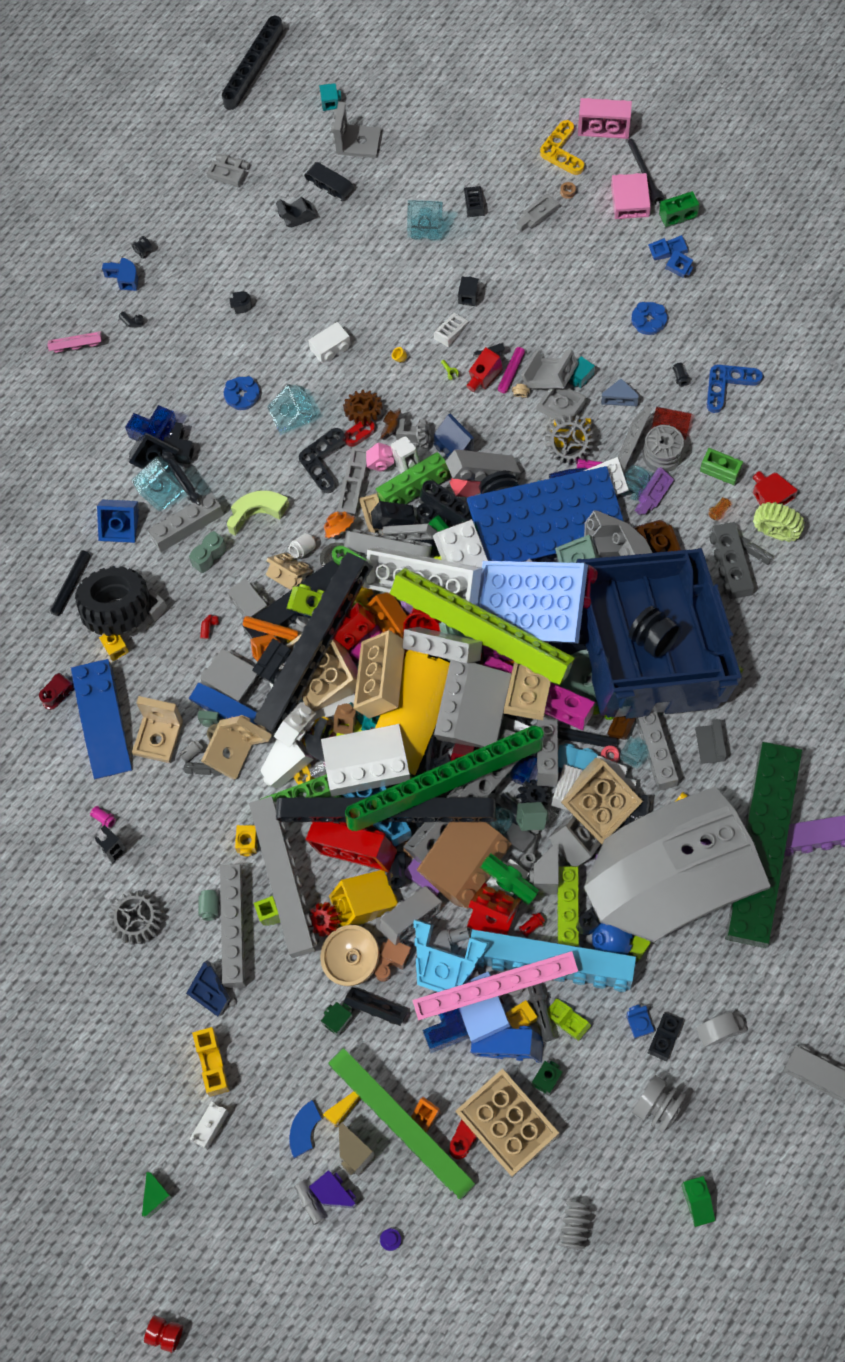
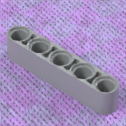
(363, 540)

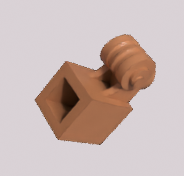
(391, 955)

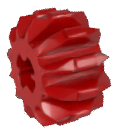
(326, 924)

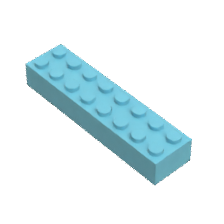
(593, 966)

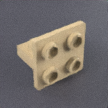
(287, 570)

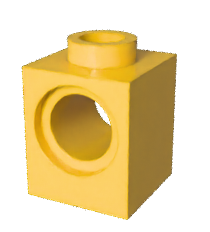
(242, 833)

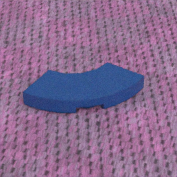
(302, 1129)

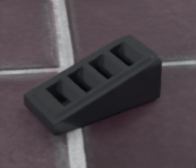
(476, 210)

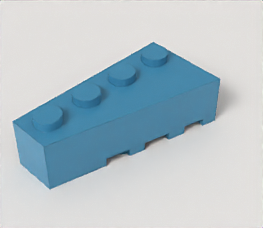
(395, 831)

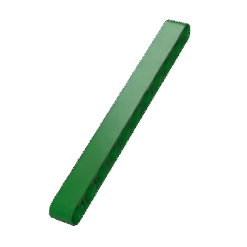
(444, 778)

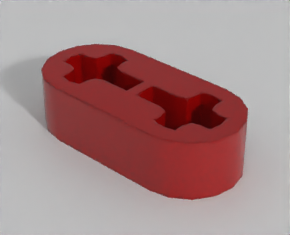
(359, 432)

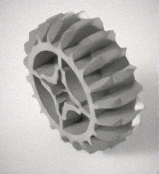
(577, 442)
(131, 925)

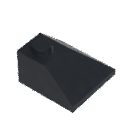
(148, 448)

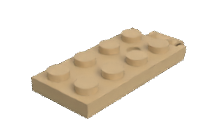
(527, 693)

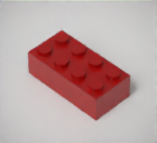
(352, 846)

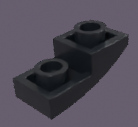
(665, 1036)

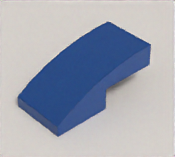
(664, 249)

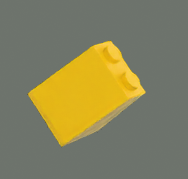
(363, 898)

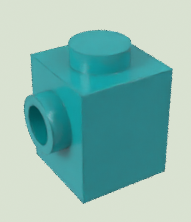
(329, 96)
(582, 373)

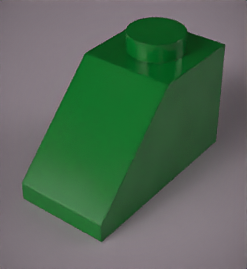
(698, 1201)

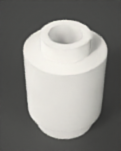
(302, 545)

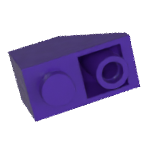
(331, 1193)

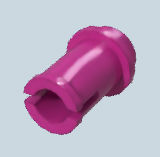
(103, 817)

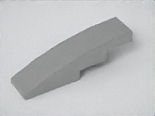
(353, 481)

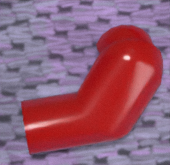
(206, 625)

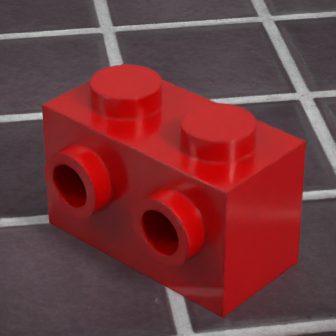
(355, 626)

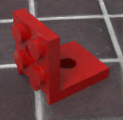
(495, 905)

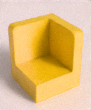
(521, 1015)

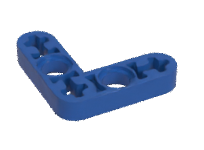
(725, 377)

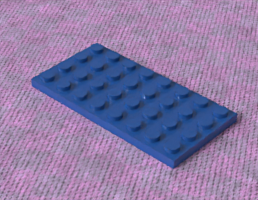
(541, 514)

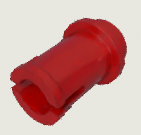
(532, 924)

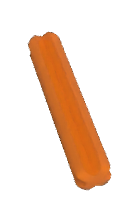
(270, 628)

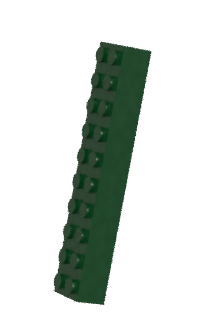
(768, 827)

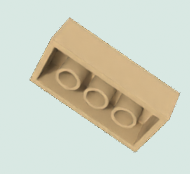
(379, 674)

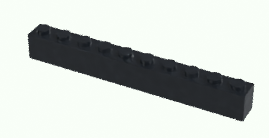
(313, 642)

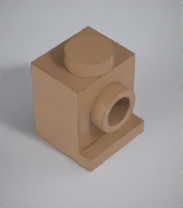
(345, 714)

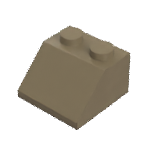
(353, 1151)

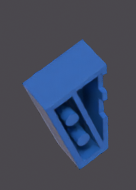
(511, 1044)

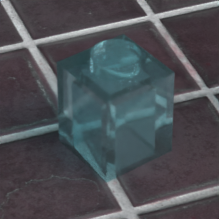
(633, 752)

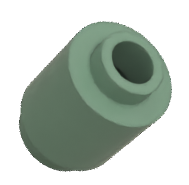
(208, 905)

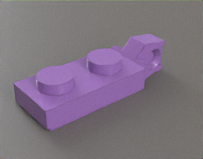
(654, 491)

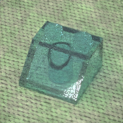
(425, 219)
(291, 409)
(157, 484)

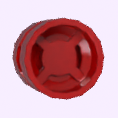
(162, 1333)

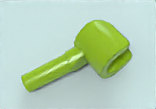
(450, 370)

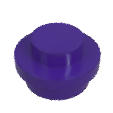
(390, 1239)

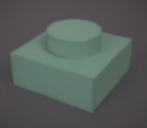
(208, 718)

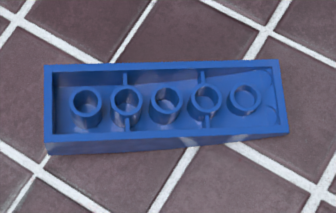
(101, 718)

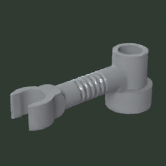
(528, 860)

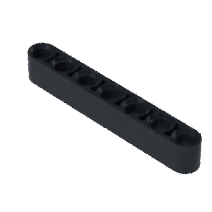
(252, 62)

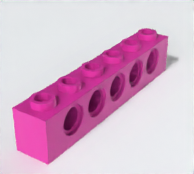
(560, 702)

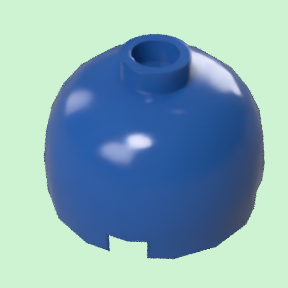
(611, 939)

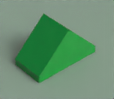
(154, 1196)

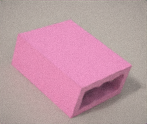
(630, 196)

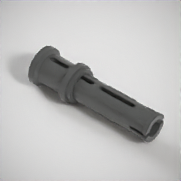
(536, 999)

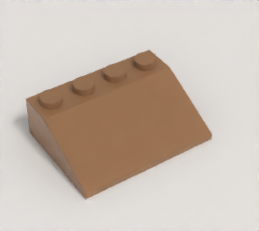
(457, 857)

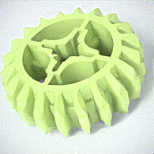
(779, 521)

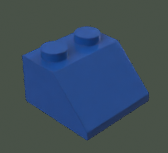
(117, 520)

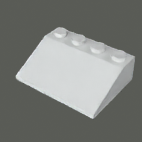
(365, 760)

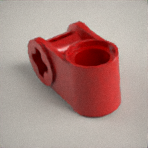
(463, 1136)

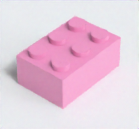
(604, 118)

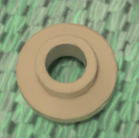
(520, 390)

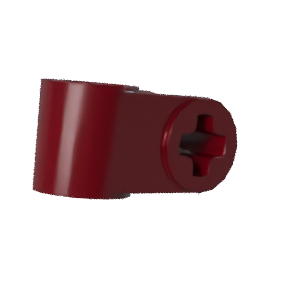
(56, 691)

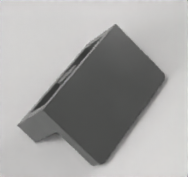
(711, 742)

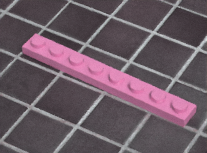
(495, 985)

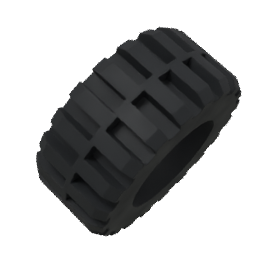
(118, 615)

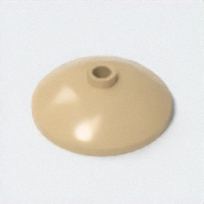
(338, 954)

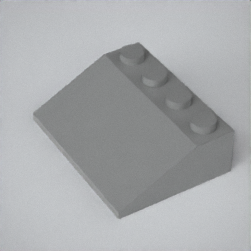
(472, 704)

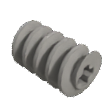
(575, 1226)

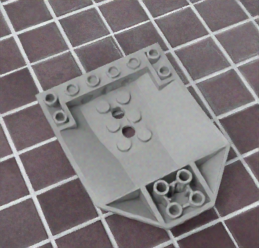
(654, 888)

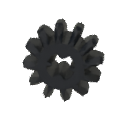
(537, 791)

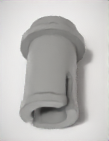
(191, 751)

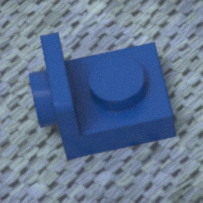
(639, 1021)

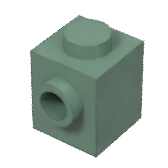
(531, 816)

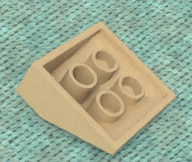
(600, 800)

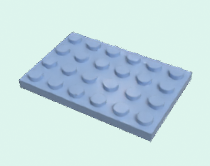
(536, 597)

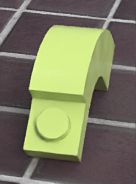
(253, 503)

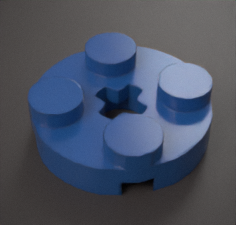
(655, 311)
(246, 384)

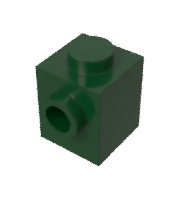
(337, 1018)
(547, 1077)

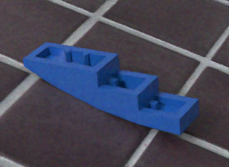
(217, 702)

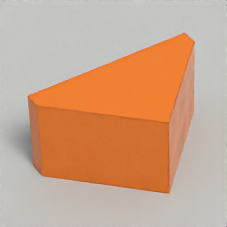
(425, 1114)

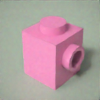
(379, 457)

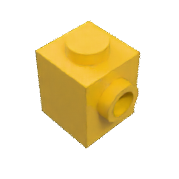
(114, 646)

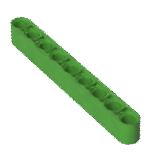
(401, 1123)

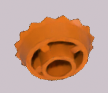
(337, 523)

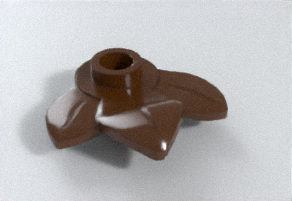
(391, 422)

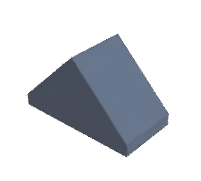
(620, 394)

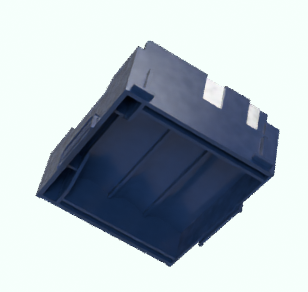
(699, 666)

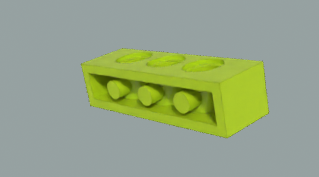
(299, 598)
(567, 906)

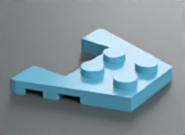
(440, 968)

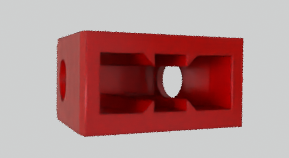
(484, 370)
(773, 489)

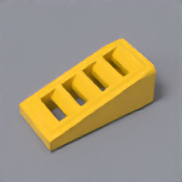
(340, 1110)

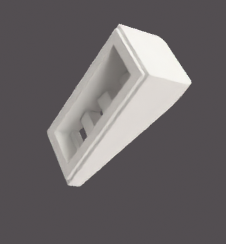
(447, 340)

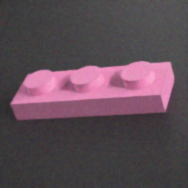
(75, 342)

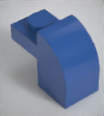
(124, 272)

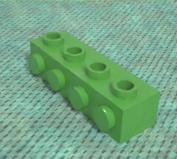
(409, 483)

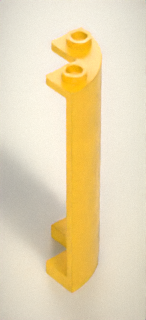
(418, 705)

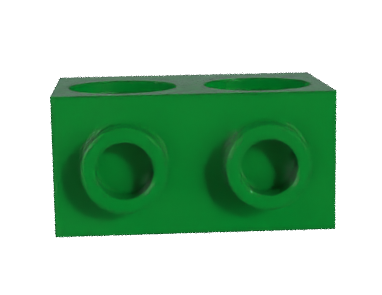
(679, 209)

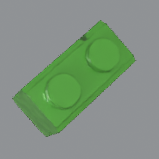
(721, 466)

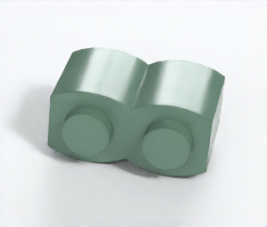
(211, 549)

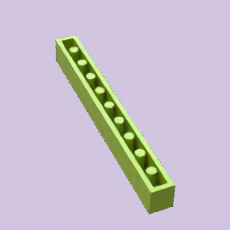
(482, 626)

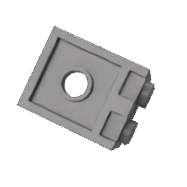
(347, 136)

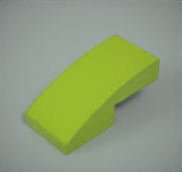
(568, 1020)

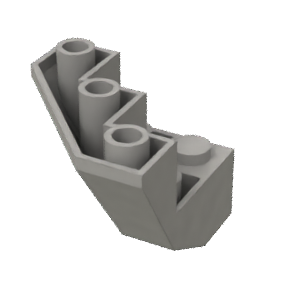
(614, 536)

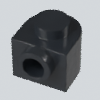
(241, 302)

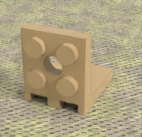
(158, 720)
(237, 736)

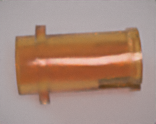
(717, 511)

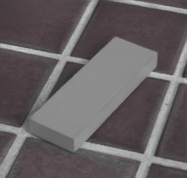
(410, 532)

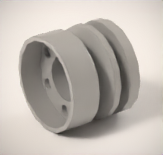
(663, 448)
(659, 1104)

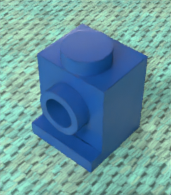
(679, 258)

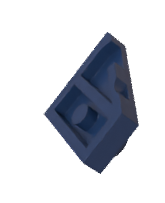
(209, 990)

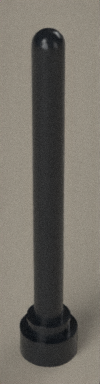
(656, 194)

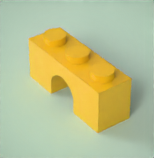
(211, 1062)

